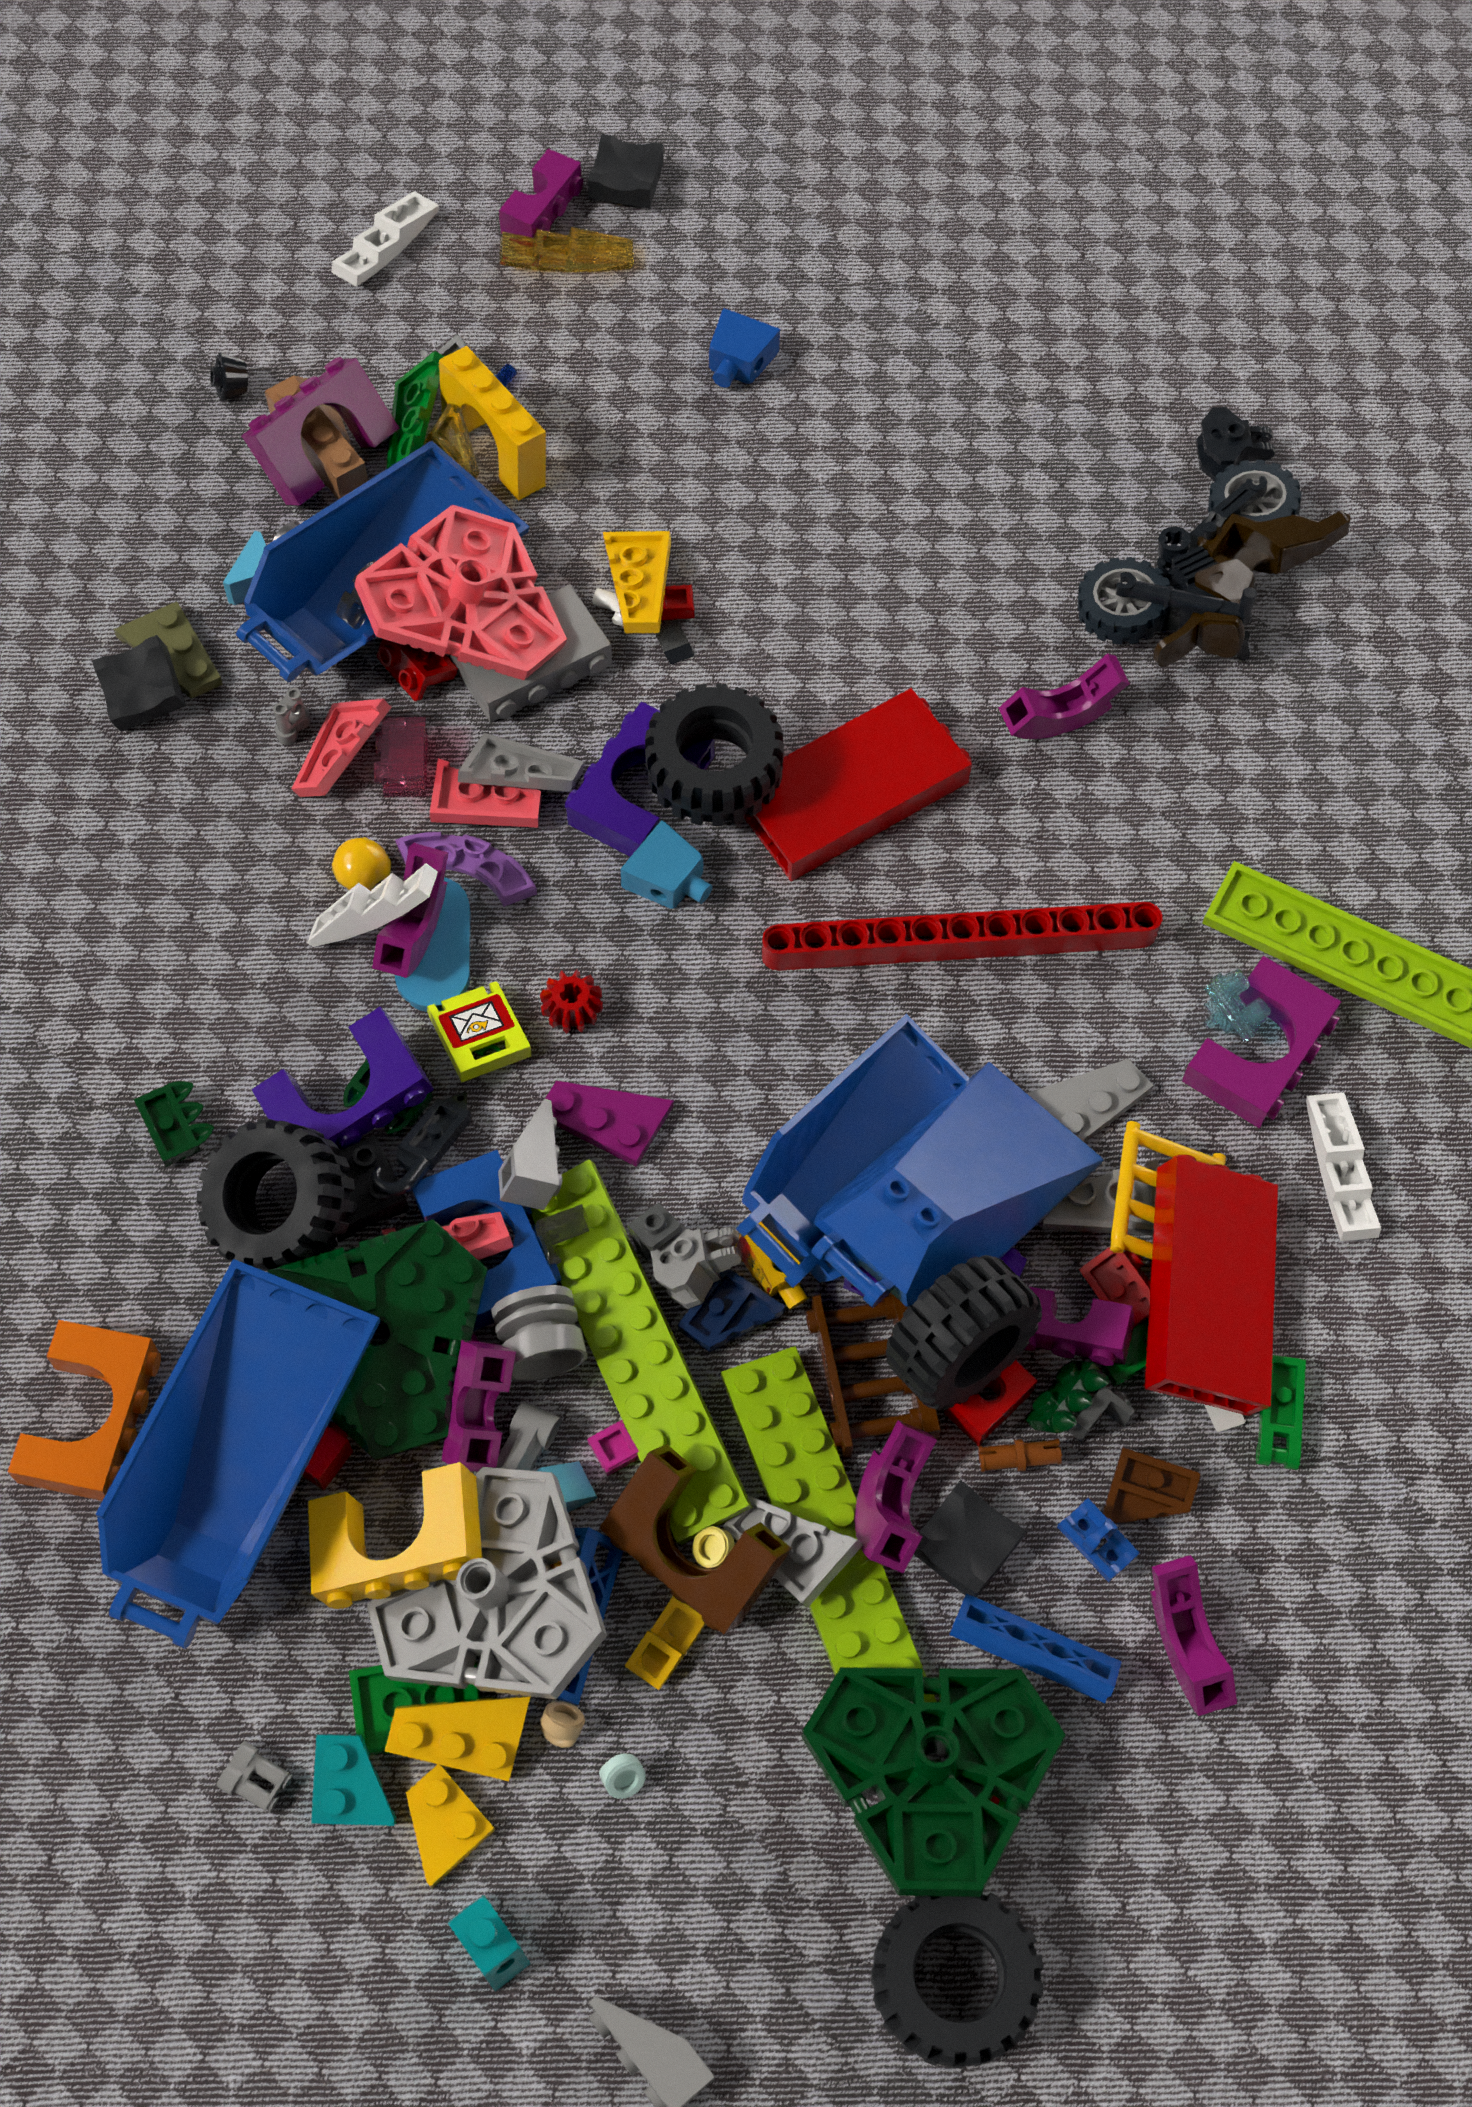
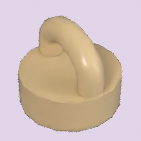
(562, 1723)

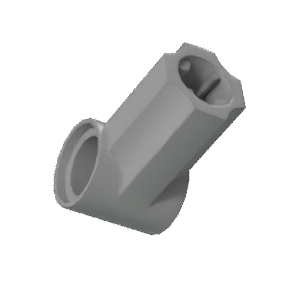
(530, 1434)

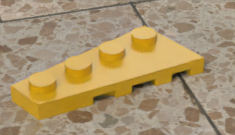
(639, 576)

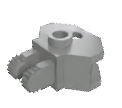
(694, 1263)

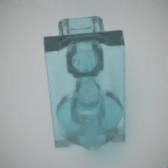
(1229, 1009)

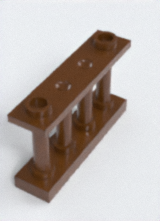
(841, 1432)

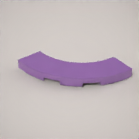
(478, 860)

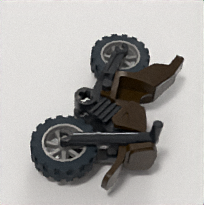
(1212, 568)

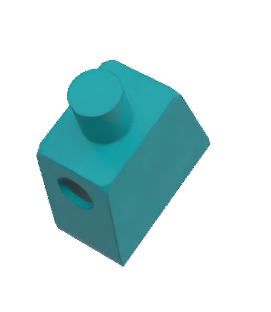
(489, 1942)

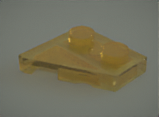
(453, 438)

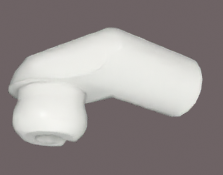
(609, 601)

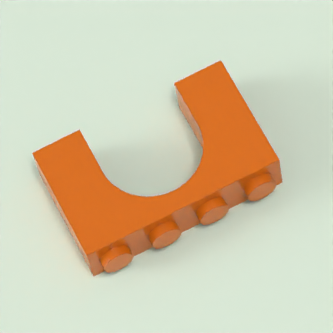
(91, 1464)

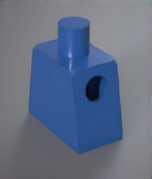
(741, 348)

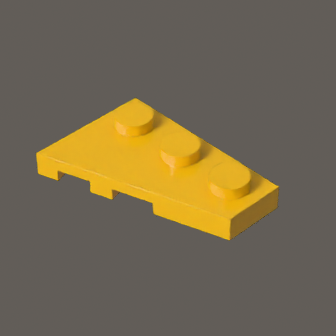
(461, 1735)

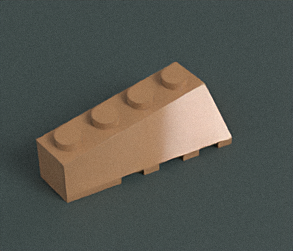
(324, 442)

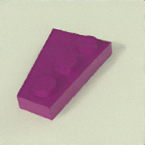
(609, 1118)

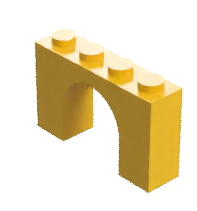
(486, 400)
(444, 1544)

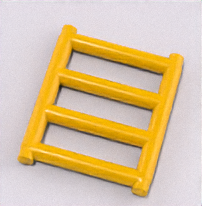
(1131, 1171)

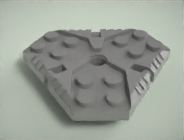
(530, 1621)

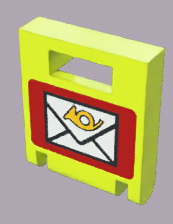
(477, 1021)

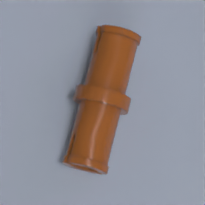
(1020, 1455)

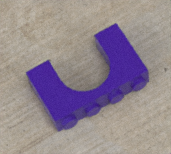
(597, 805)
(393, 1086)

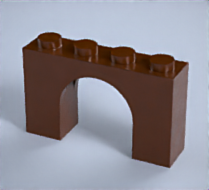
(642, 1528)

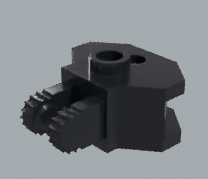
(1230, 441)

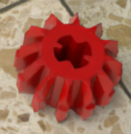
(557, 997)

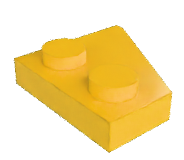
(444, 1824)

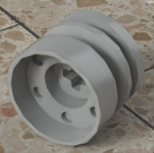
(540, 1331)

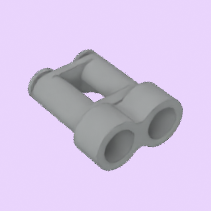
(290, 717)
(239, 1771)

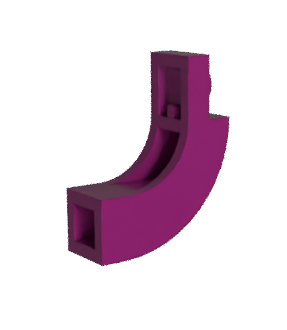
(1066, 708)
(406, 938)
(885, 1497)
(1188, 1639)

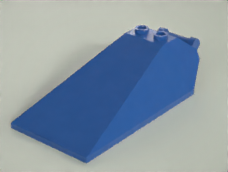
(315, 562)
(837, 1138)
(952, 1189)
(226, 1447)

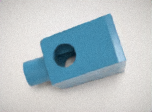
(665, 869)

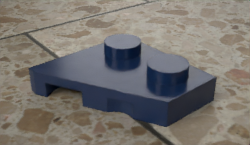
(729, 1312)

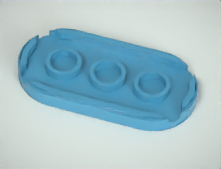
(446, 964)

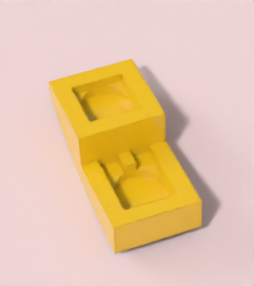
(666, 1643)

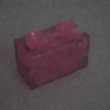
(403, 757)

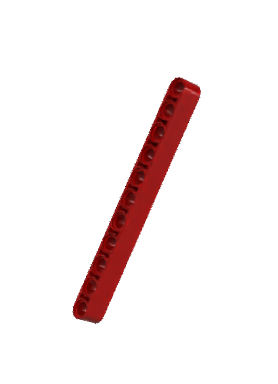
(975, 925)

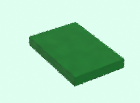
(377, 1697)

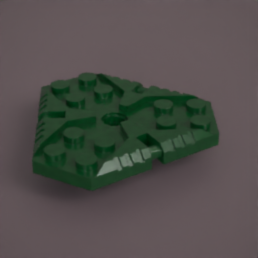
(422, 1292)
(934, 1818)

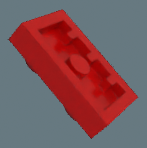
(414, 667)
(1120, 1280)

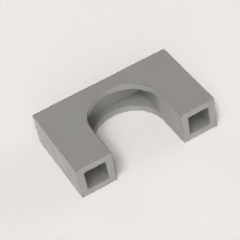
(583, 654)

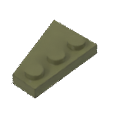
(190, 660)

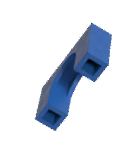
(475, 1190)

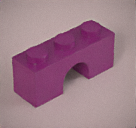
(555, 182)
(1101, 1336)
(479, 1378)

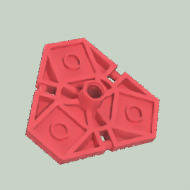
(468, 584)

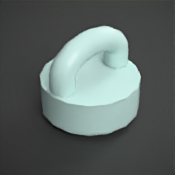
(622, 1775)

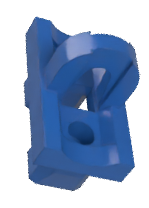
(1087, 1528)

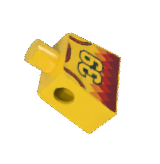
(766, 1276)

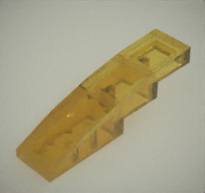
(557, 252)

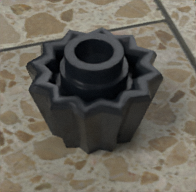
(229, 376)

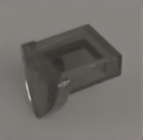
(561, 1228)

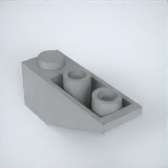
(530, 1169)
(662, 2057)

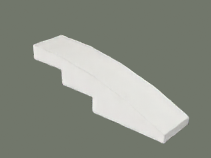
(390, 235)
(367, 910)
(1342, 1167)

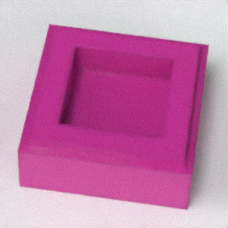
(613, 1448)

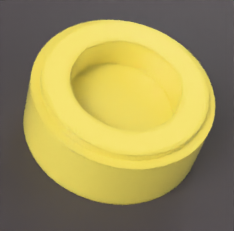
(712, 1546)

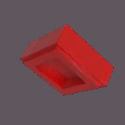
(678, 603)

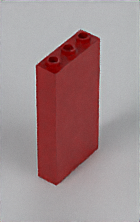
(859, 783)
(1212, 1286)

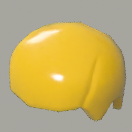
(360, 862)

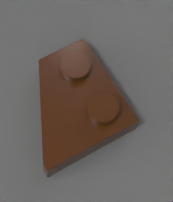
(1148, 1488)

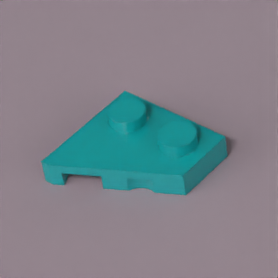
(347, 1784)

